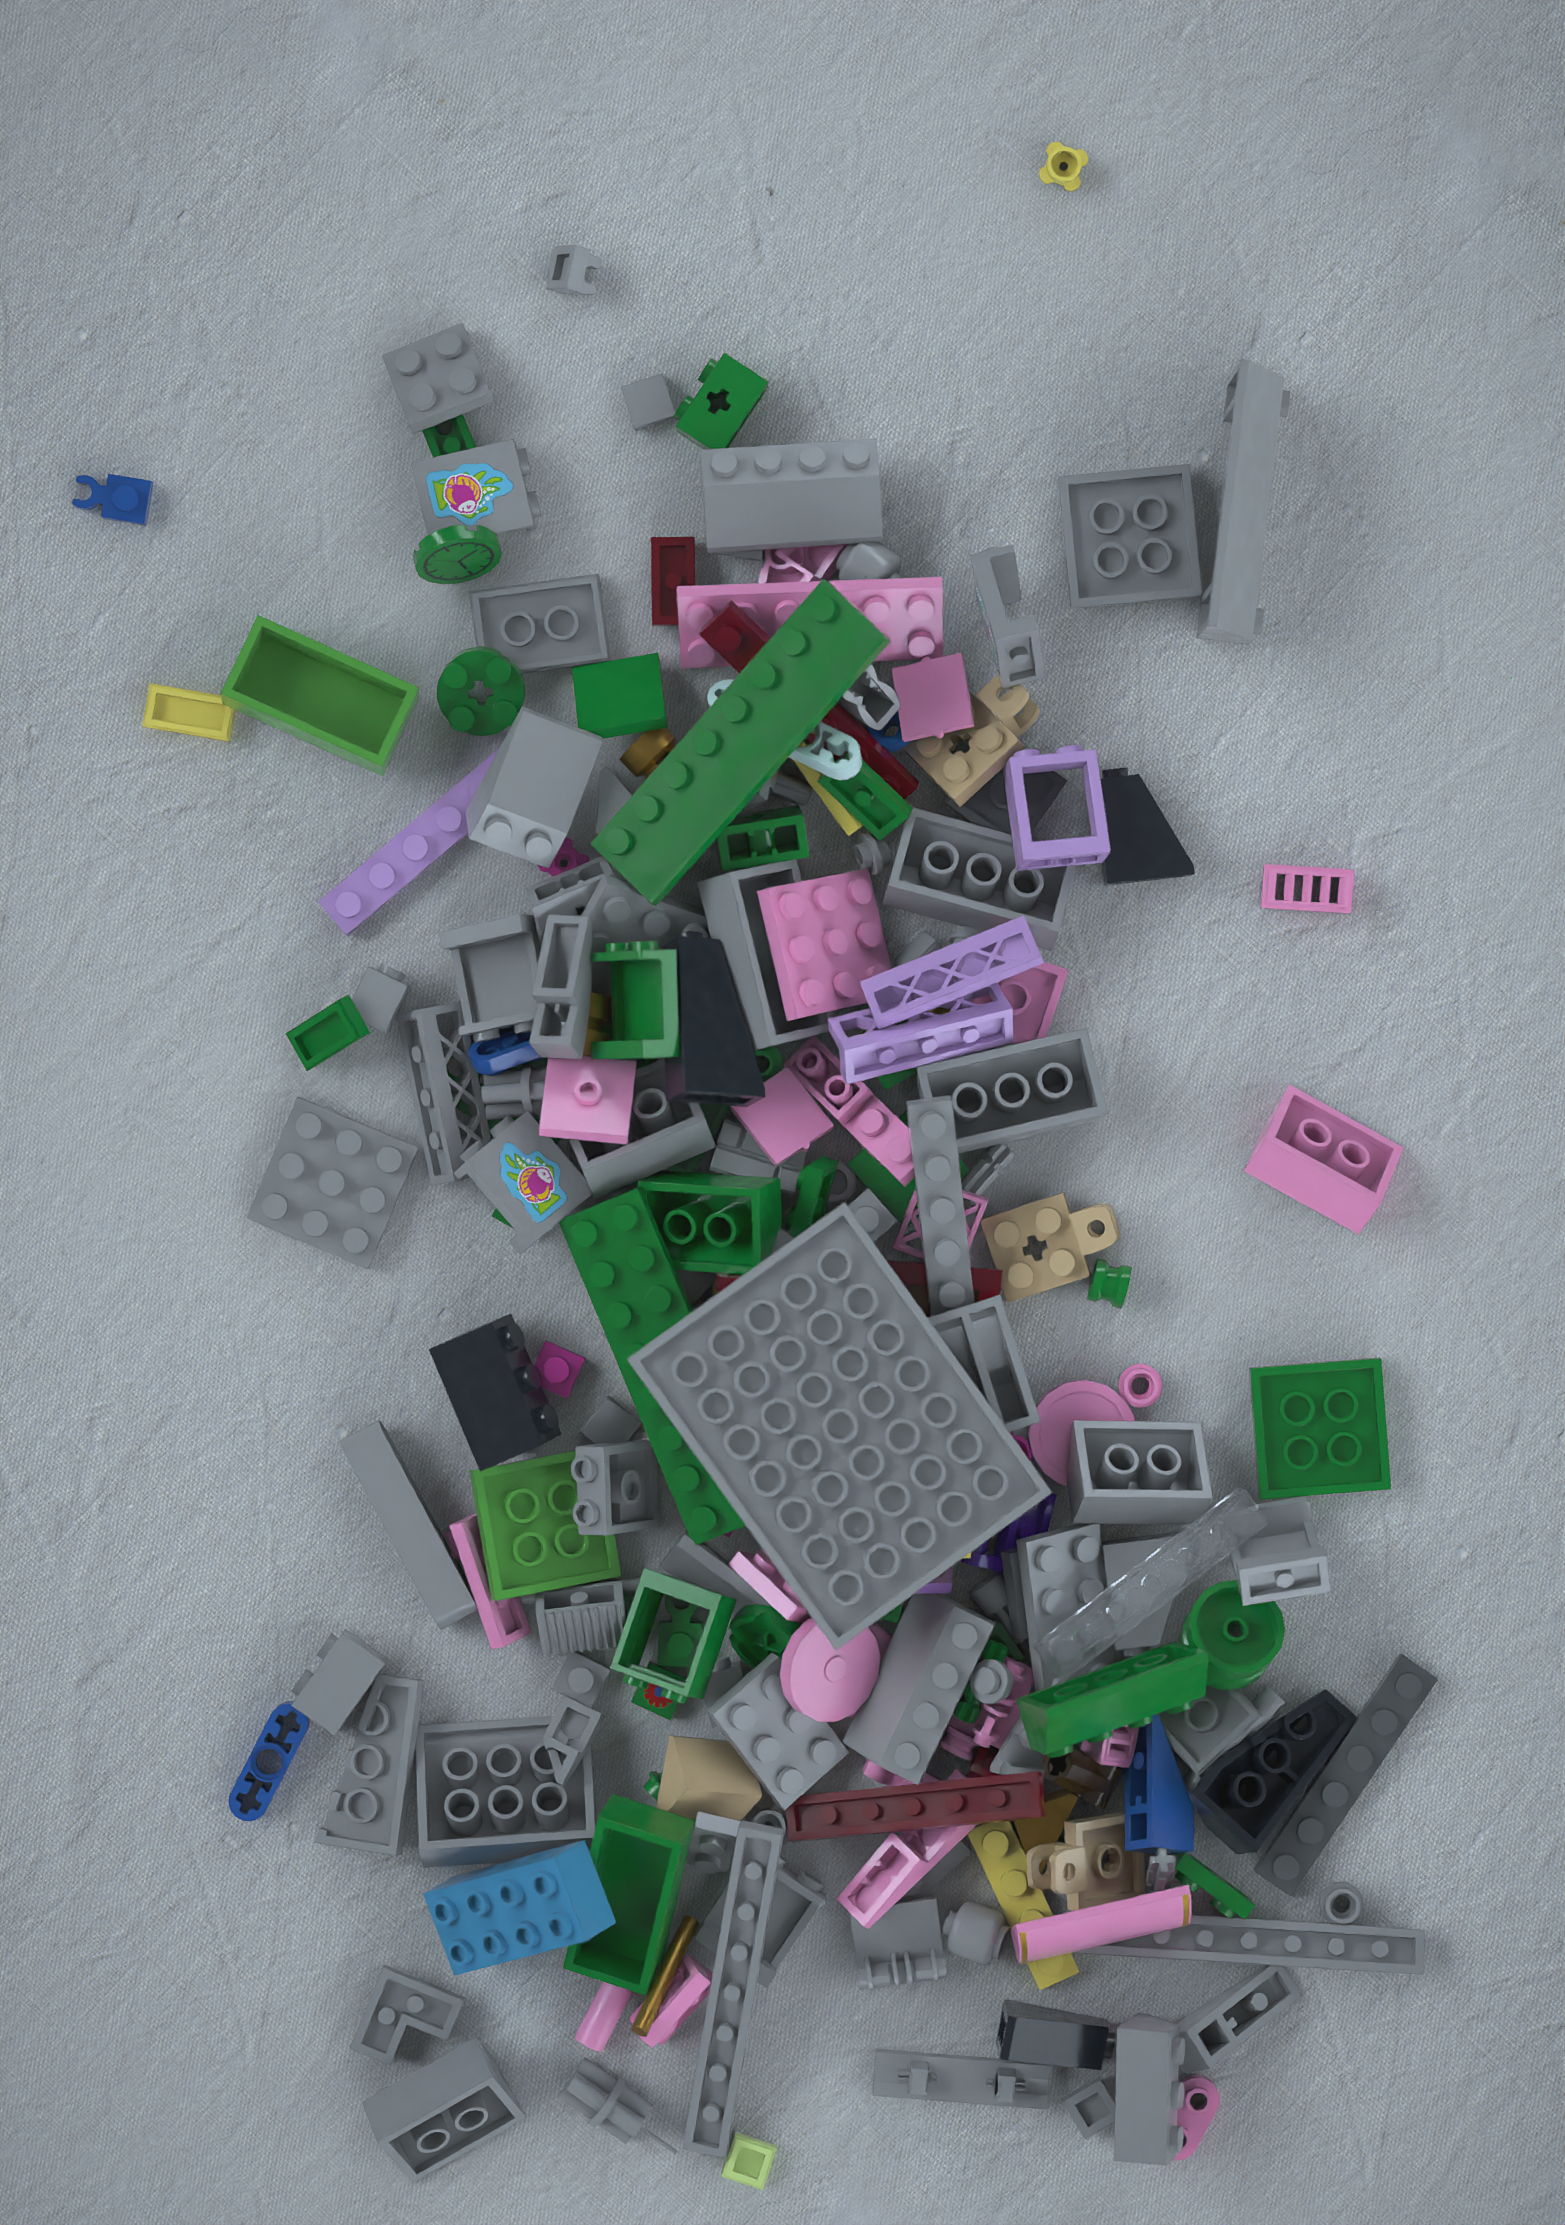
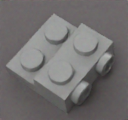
(615, 1487)

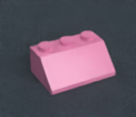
(1324, 1159)

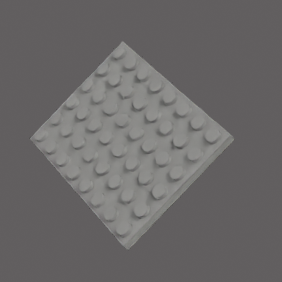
(839, 1426)

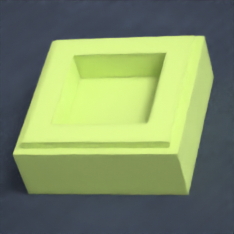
(749, 2160)

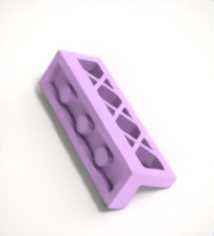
(952, 972)
(924, 1037)

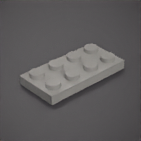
(1059, 1577)

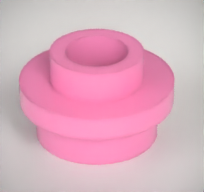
(1150, 1395)

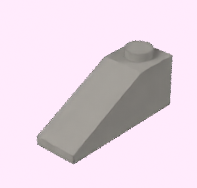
(1235, 2016)

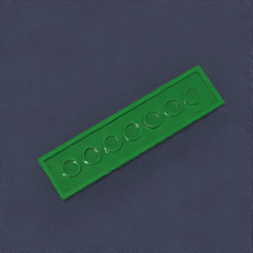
(635, 1302)

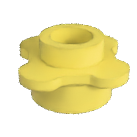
(1062, 154)

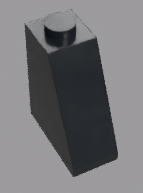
(1138, 834)
(1053, 2036)

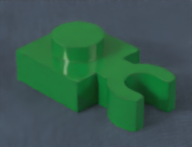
(678, 1637)

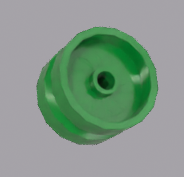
(1236, 1637)

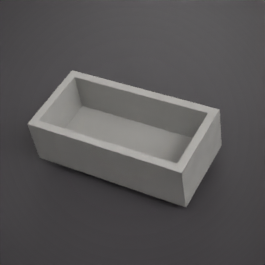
(738, 923)

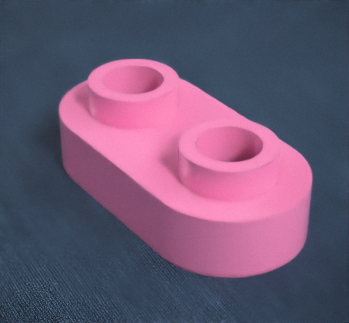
(1196, 2119)

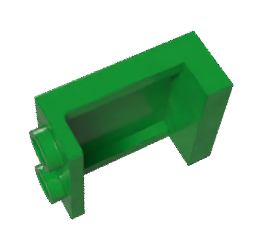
(641, 1002)

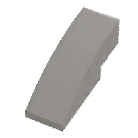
(563, 988)

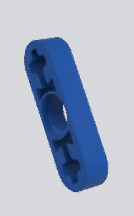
(264, 1794)

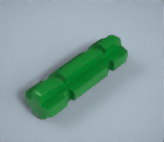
(969, 1707)

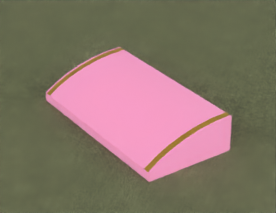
(1102, 1924)

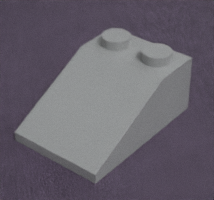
(533, 787)

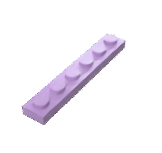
(404, 855)

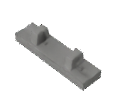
(960, 2079)

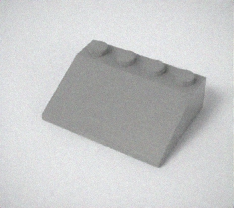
(494, 1793)

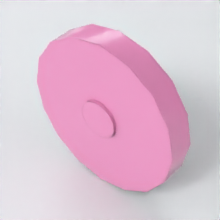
(1058, 1409)
(825, 1680)

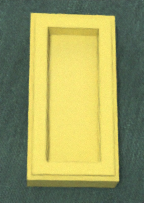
(188, 713)

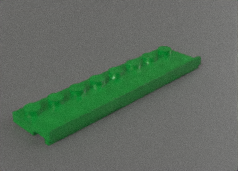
(740, 742)

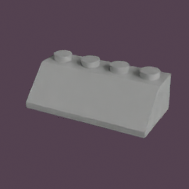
(791, 495)
(971, 878)
(1018, 1089)
(919, 1684)

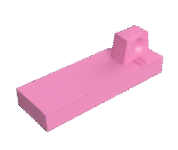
(502, 1619)

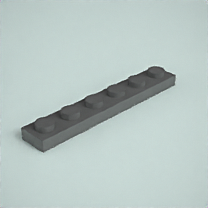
(1345, 1774)

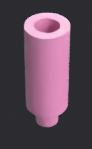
(602, 2016)

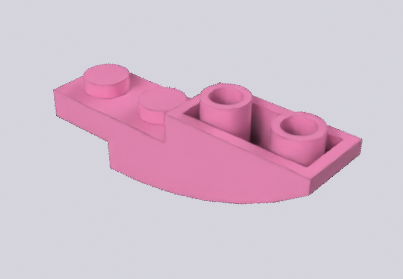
(854, 1108)

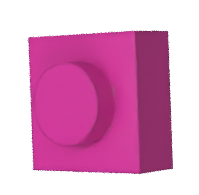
(558, 1368)

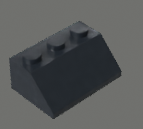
(495, 1391)

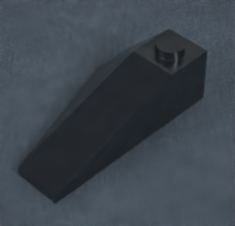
(1263, 1776)

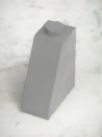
(1120, 1558)

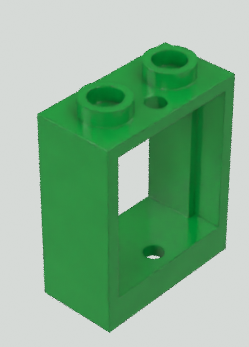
(639, 1625)

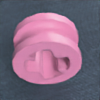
(958, 1743)

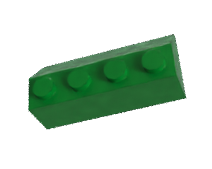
(1114, 1697)

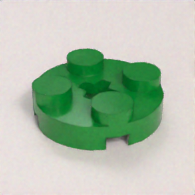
(496, 672)

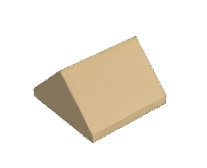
(706, 1779)

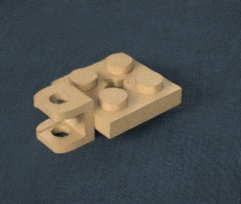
(990, 742)
(1067, 1237)
(1076, 1864)

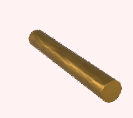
(665, 1976)

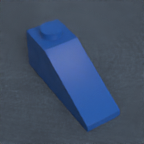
(1156, 1797)

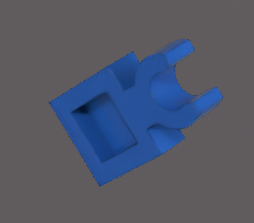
(122, 498)

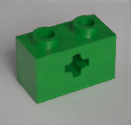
(743, 394)
(763, 838)

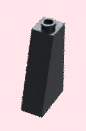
(714, 1044)

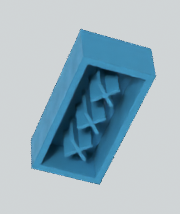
(519, 1908)

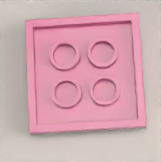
(824, 941)

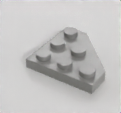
(626, 916)

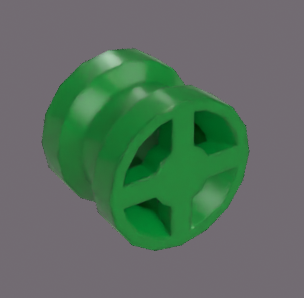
(1109, 1283)

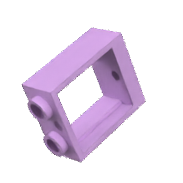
(1057, 852)

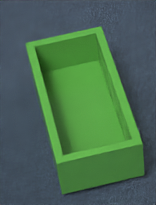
(320, 695)

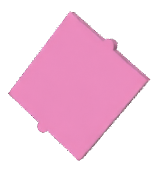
(933, 697)
(784, 1119)

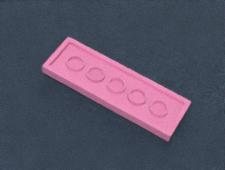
(899, 607)

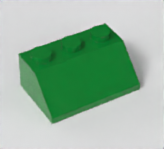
(715, 1218)

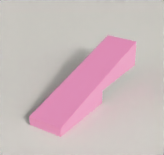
(898, 1867)

